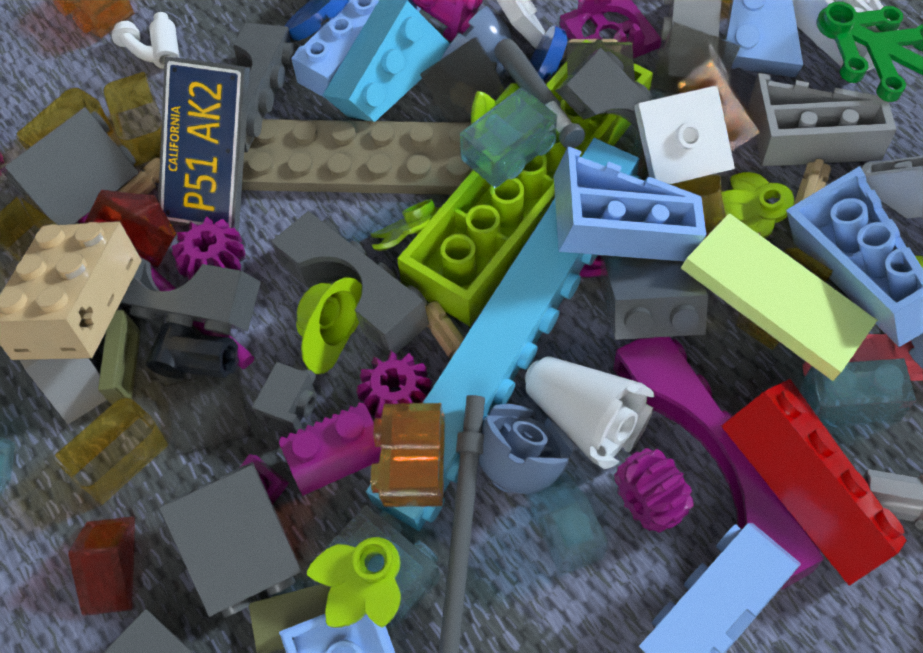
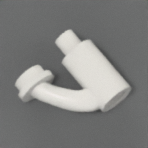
(162, 38)

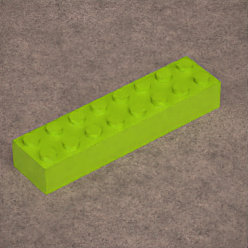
(483, 228)

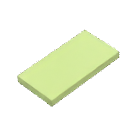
(780, 296)

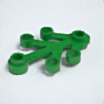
(845, 26)

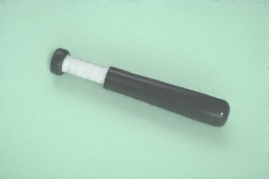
(526, 76)

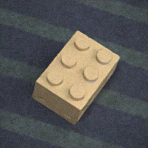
(66, 291)

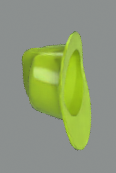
(326, 321)

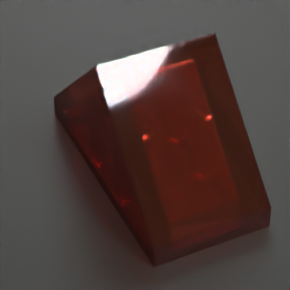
(141, 219)
(104, 565)

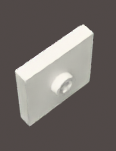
(522, 16)
(684, 136)

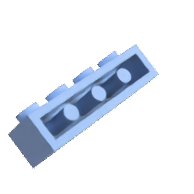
(325, 51)

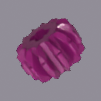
(208, 245)
(401, 373)
(653, 490)

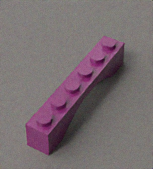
(689, 402)

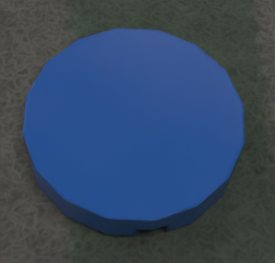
(311, 15)
(549, 51)

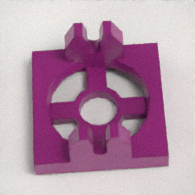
(640, 31)

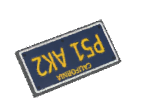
(202, 141)

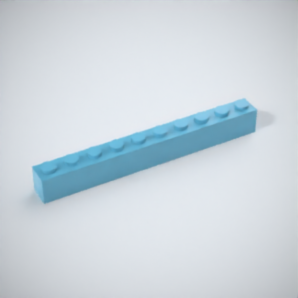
(508, 330)

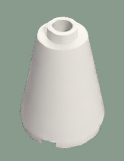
(591, 406)

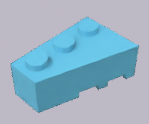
(385, 60)

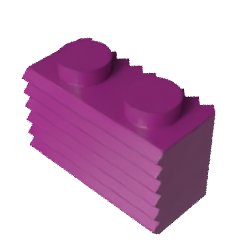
(331, 449)

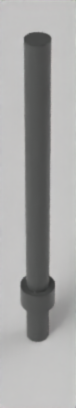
(469, 447)

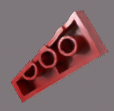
(816, 481)

